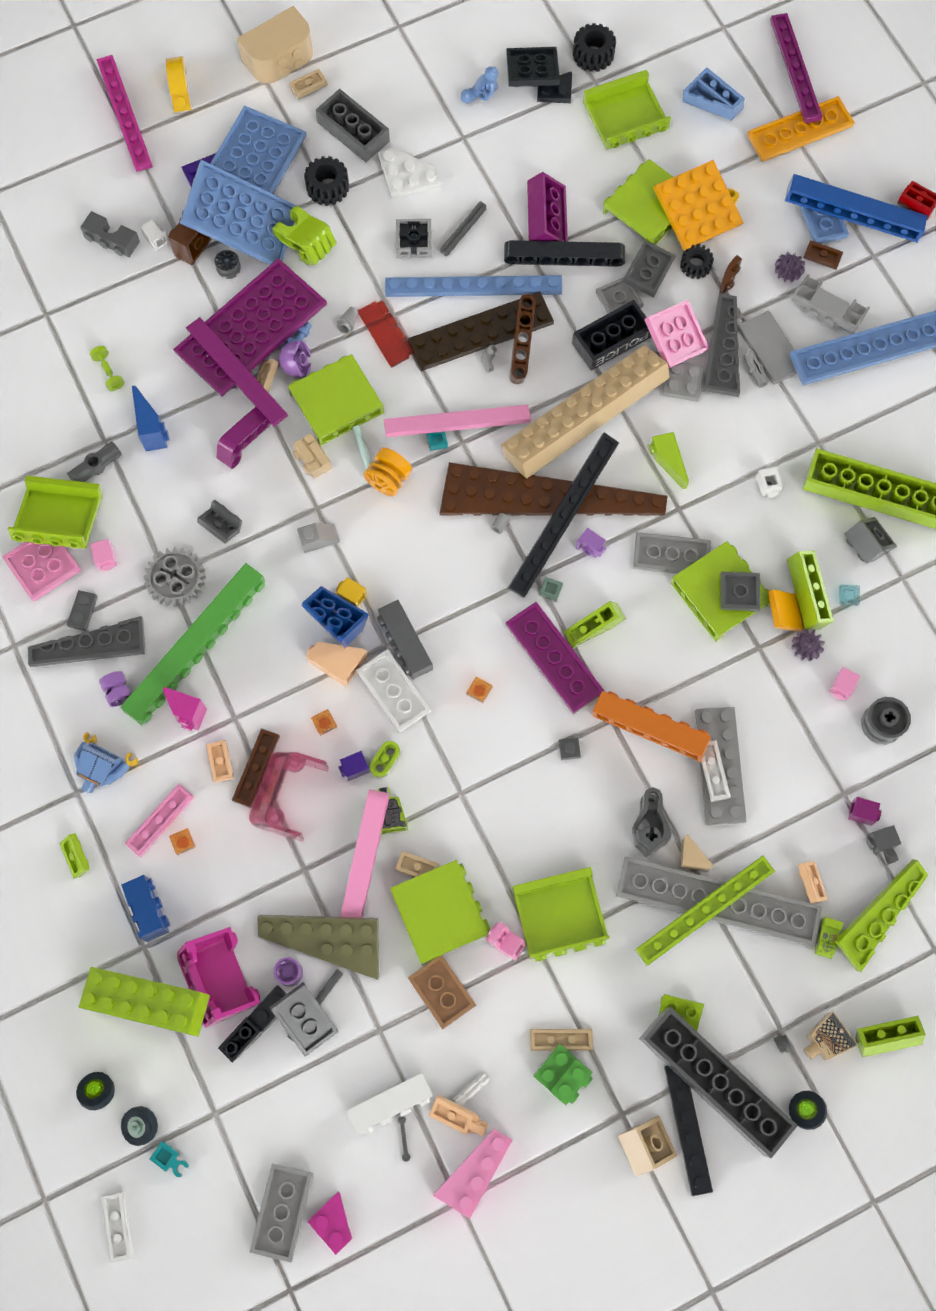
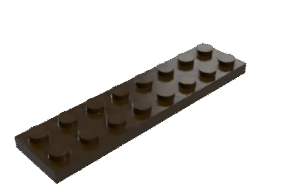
(475, 333)

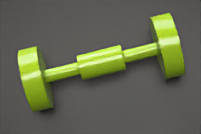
(99, 354)

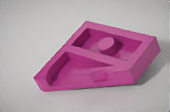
(332, 1224)

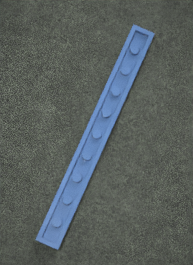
(473, 286)

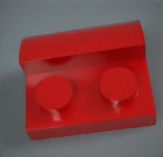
(918, 199)

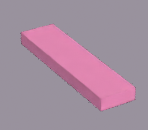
(159, 820)

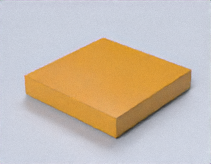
(785, 610)

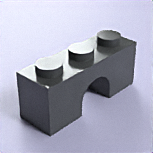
(121, 242)

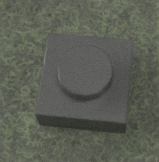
(569, 748)

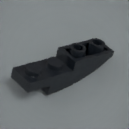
(251, 1027)

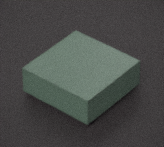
(550, 589)

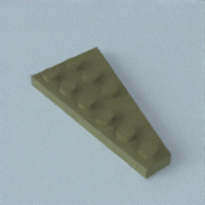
(338, 940)

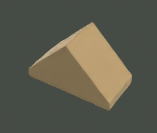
(693, 857)

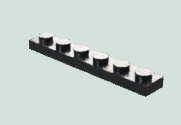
(689, 1134)

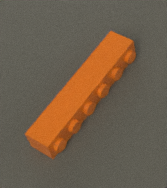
(652, 726)

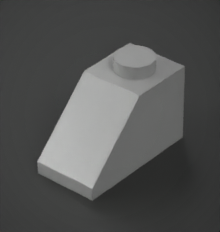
(317, 536)

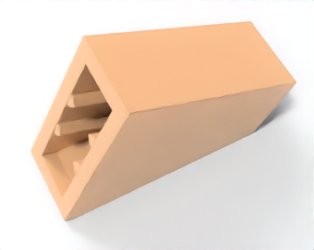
(336, 660)

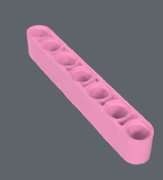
(365, 854)

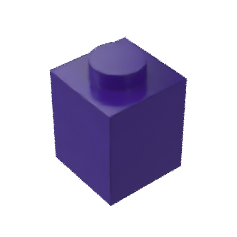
(353, 766)

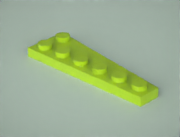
(870, 926)

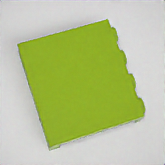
(625, 110)
(638, 204)
(336, 399)
(57, 512)
(701, 589)
(440, 911)
(560, 914)

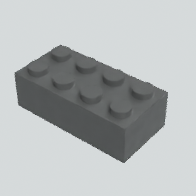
(352, 125)

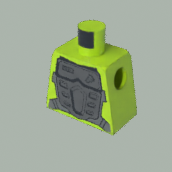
(394, 817)

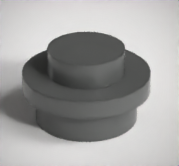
(782, 1043)

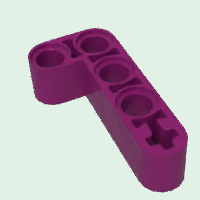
(240, 436)

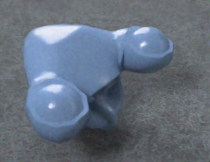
(483, 88)

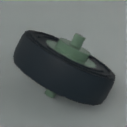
(139, 1126)

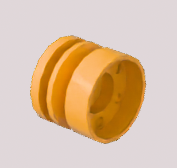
(387, 471)

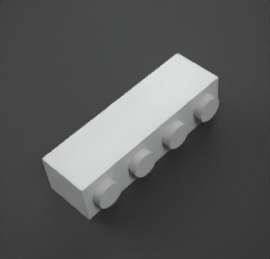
(390, 1103)

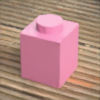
(103, 555)
(844, 684)

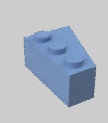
(713, 95)

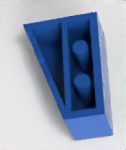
(145, 908)

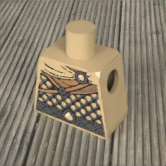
(829, 1038)

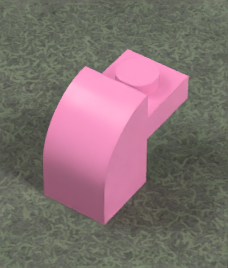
(505, 941)

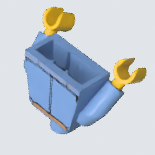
(99, 765)

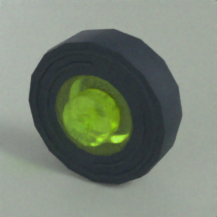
(95, 1091)
(808, 1110)

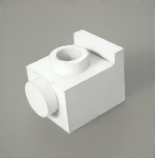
(155, 235)
(771, 477)

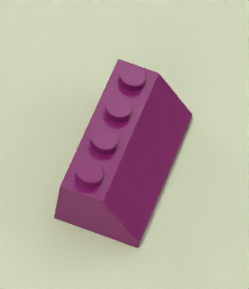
(546, 209)

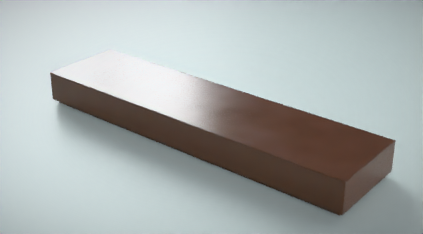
(255, 768)

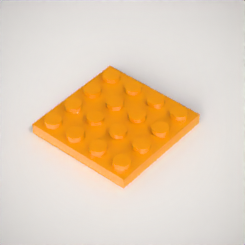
(698, 205)

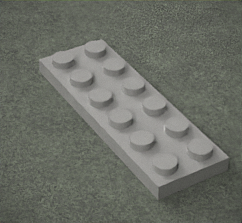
(722, 726)

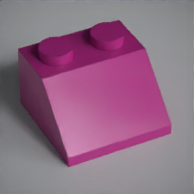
(186, 708)

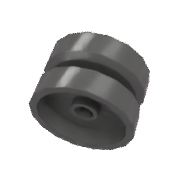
(886, 720)

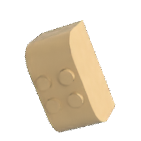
(276, 46)

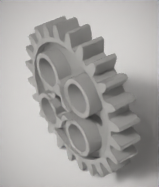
(165, 590)

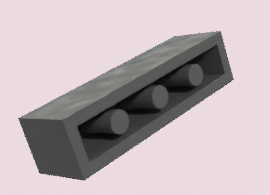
(405, 640)

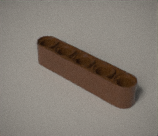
(522, 347)

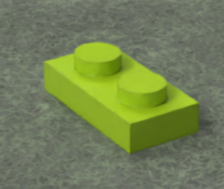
(74, 855)

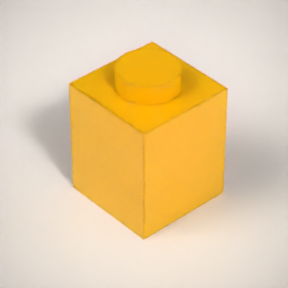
(351, 591)

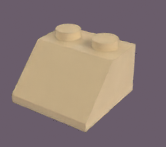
(647, 1146)

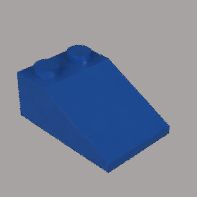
(149, 427)

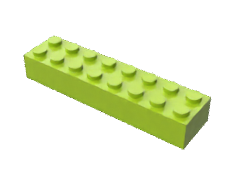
(872, 487)

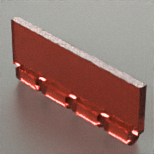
(386, 333)

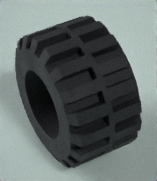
(598, 37)
(326, 169)

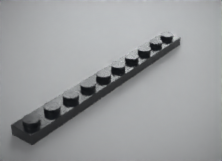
(563, 515)

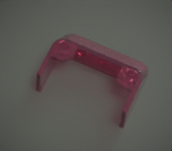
(263, 813)

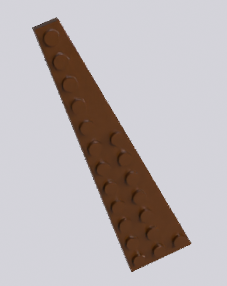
(498, 491)

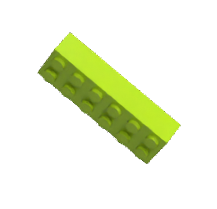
(144, 1001)

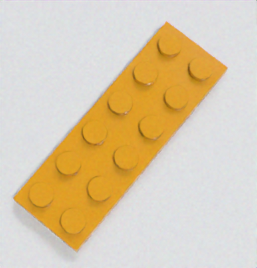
(792, 132)

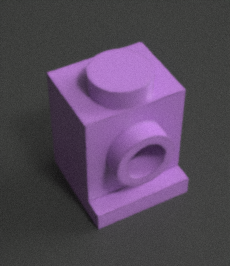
(591, 543)

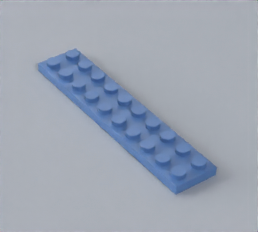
(865, 348)

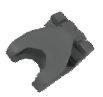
(655, 817)

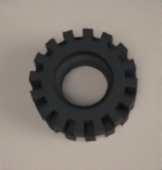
(697, 252)

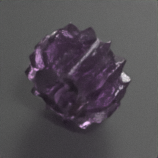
(789, 267)
(805, 651)

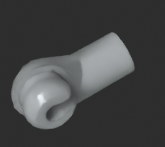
(487, 357)

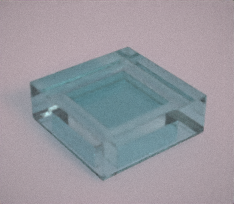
(849, 594)

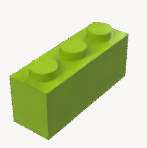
(890, 1036)

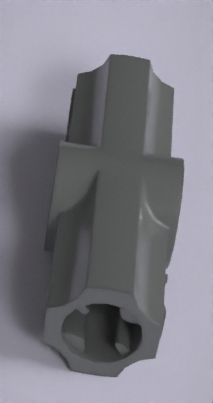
(104, 457)

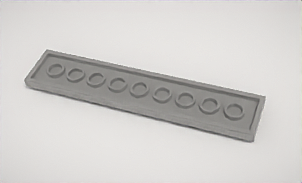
(753, 911)

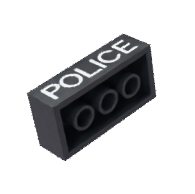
(611, 335)

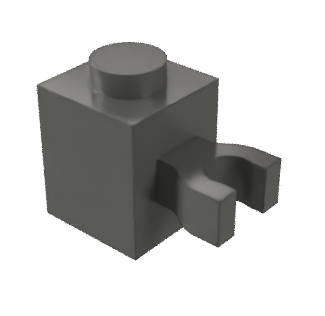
(884, 841)

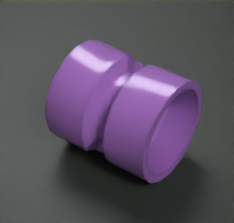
(115, 688)
(288, 971)

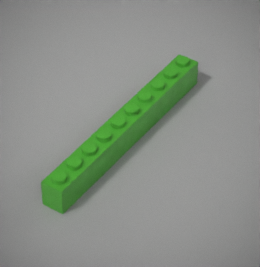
(193, 644)

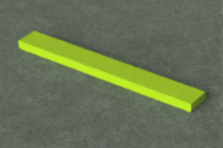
(704, 910)

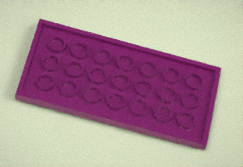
(254, 323)

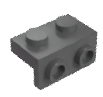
(220, 522)

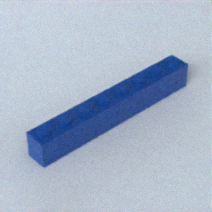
(855, 208)

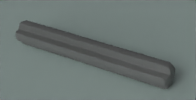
(463, 228)

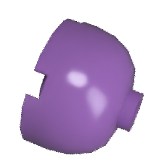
(294, 359)

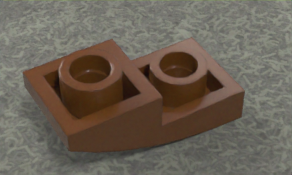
(730, 273)

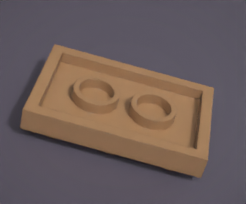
(441, 991)

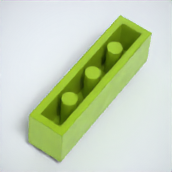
(810, 590)

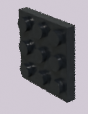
(532, 66)

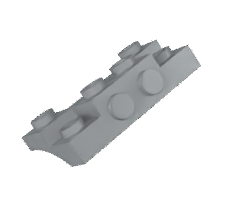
(828, 307)

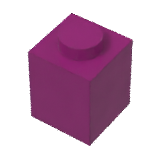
(864, 811)

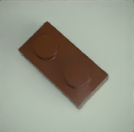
(823, 255)

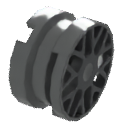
(227, 264)

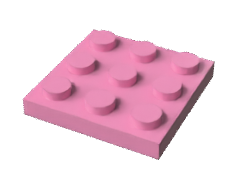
(677, 333)
(41, 567)

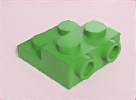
(563, 1075)

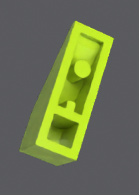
(668, 456)
(595, 624)

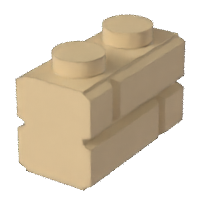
(312, 456)

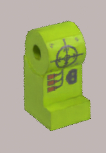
(828, 933)

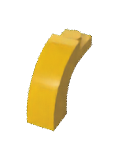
(177, 83)

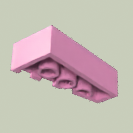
(472, 1177)

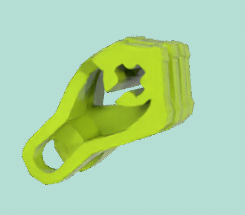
(308, 236)

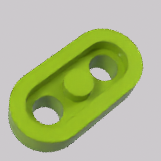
(384, 759)

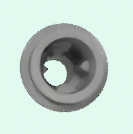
(347, 321)

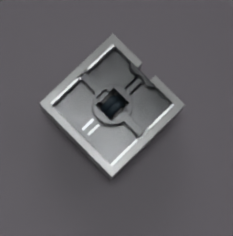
(413, 238)

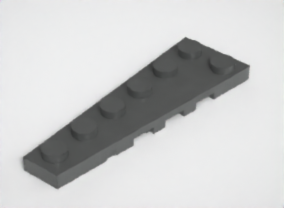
(723, 359)
(103, 643)

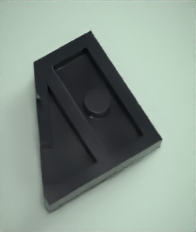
(556, 93)

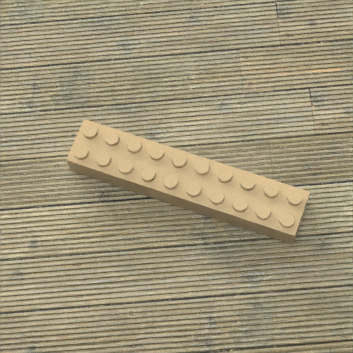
(585, 411)

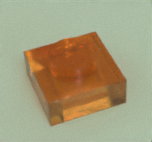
(479, 689)
(324, 722)
(182, 841)

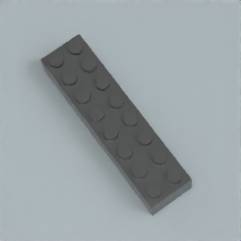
(718, 1082)

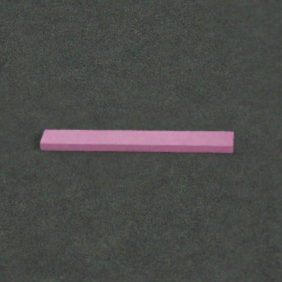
(457, 420)

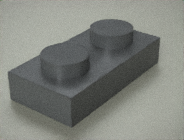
(82, 610)

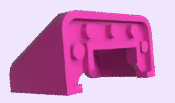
(213, 969)

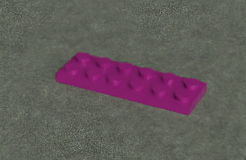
(554, 657)

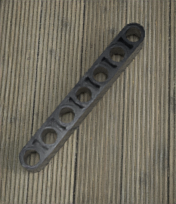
(564, 253)

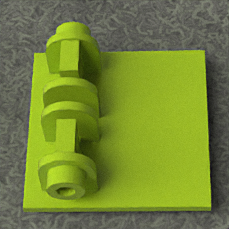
(687, 1009)

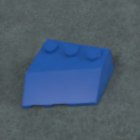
(335, 615)

